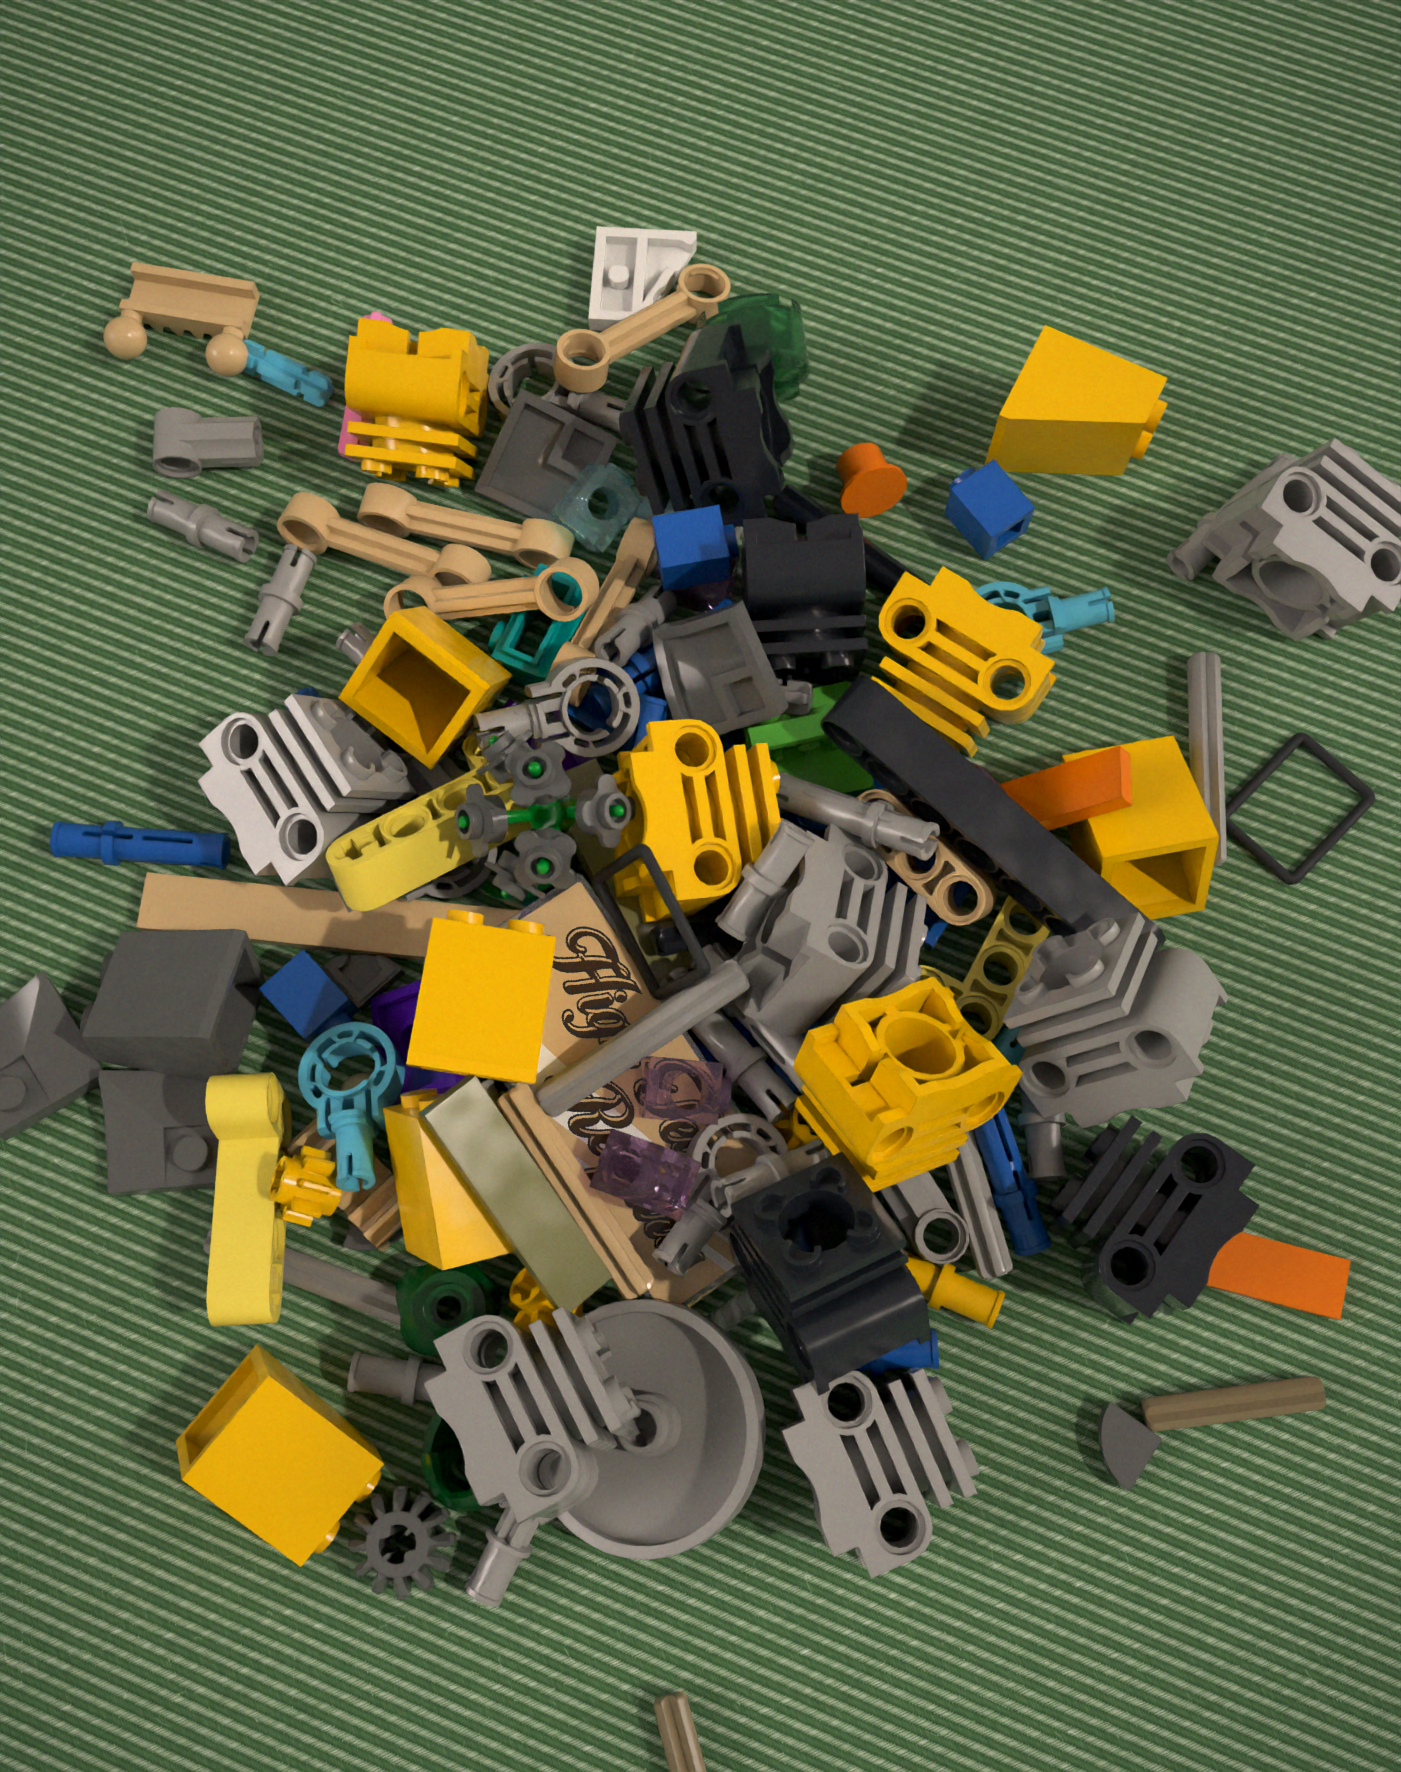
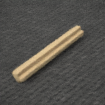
(572, 1187)

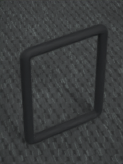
(1333, 837)
(675, 910)

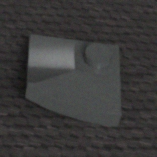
(540, 456)
(717, 670)
(40, 1057)
(156, 1133)

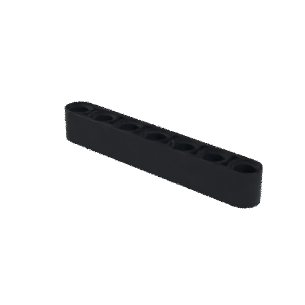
(972, 812)

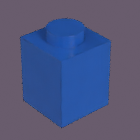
(988, 508)
(693, 547)
(308, 997)

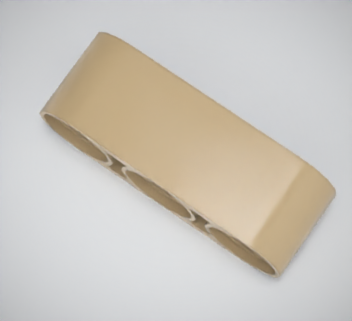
(941, 880)

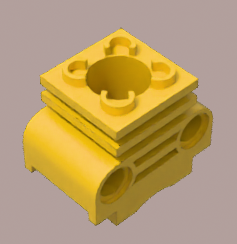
(417, 401)
(961, 657)
(696, 813)
(900, 1082)

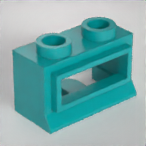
(508, 636)

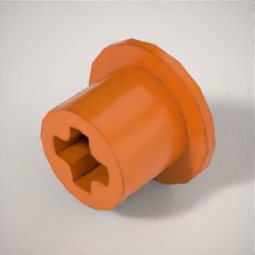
(868, 481)

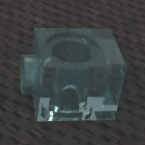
(573, 508)

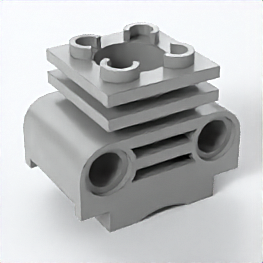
(1314, 543)
(300, 782)
(831, 937)
(1111, 1022)
(534, 1406)
(879, 1463)

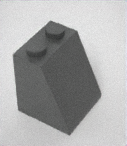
(175, 1002)

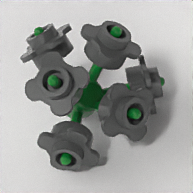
(544, 789)

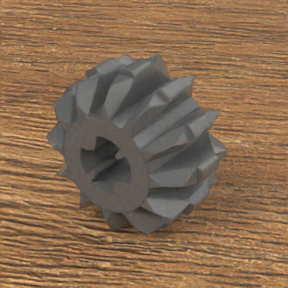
(415, 1561)

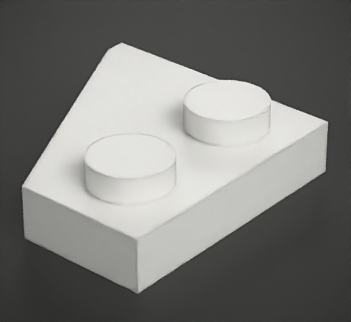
(634, 270)

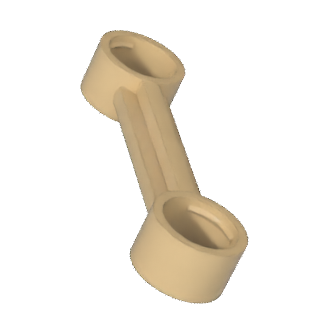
(638, 328)
(400, 513)
(317, 525)
(633, 562)
(501, 595)

